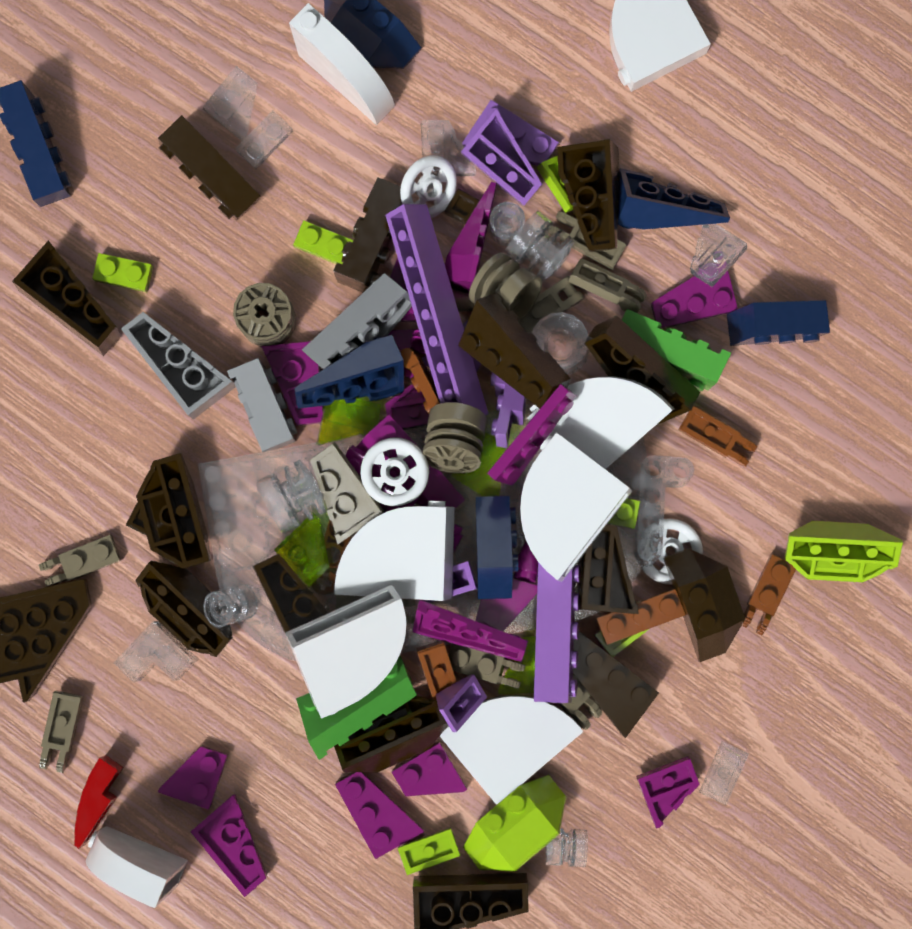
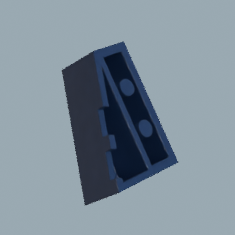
(778, 322)
(495, 547)

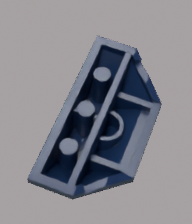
(373, 32)

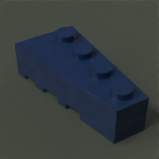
(33, 144)

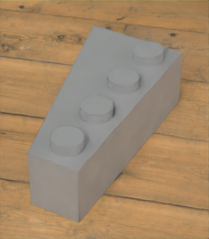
(367, 318)

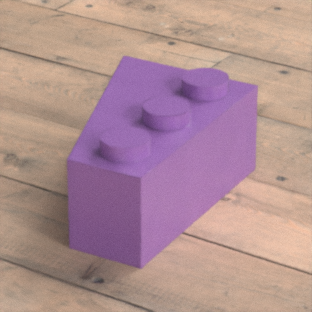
(502, 160)

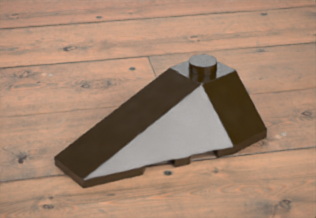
(592, 186)

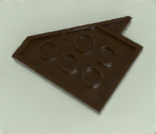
(37, 629)

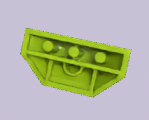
(842, 551)
(517, 826)

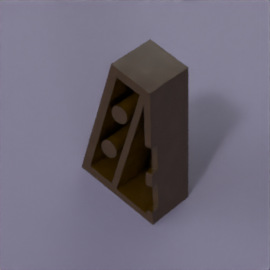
(605, 576)

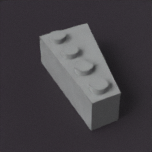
(183, 372)

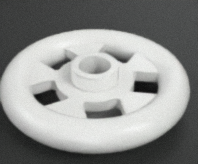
(433, 182)
(374, 484)
(686, 535)

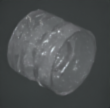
(538, 247)
(563, 329)
(292, 496)

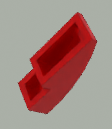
(95, 799)

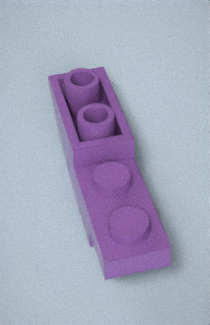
(511, 408)

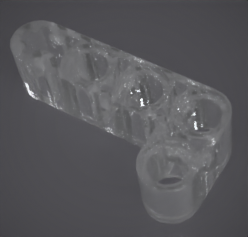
(665, 479)

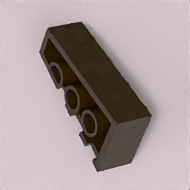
(208, 168)
(63, 296)

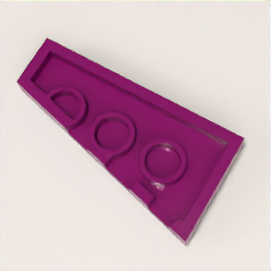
(527, 443)
(459, 630)

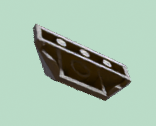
(173, 513)
(708, 601)
(177, 603)
(393, 737)

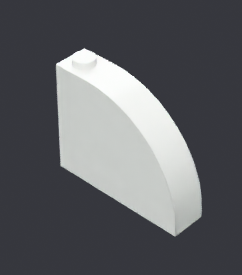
(653, 39)
(340, 63)
(609, 416)
(566, 504)
(404, 550)
(350, 649)
(510, 741)
(134, 866)

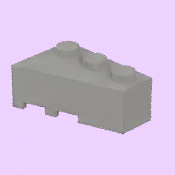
(263, 405)

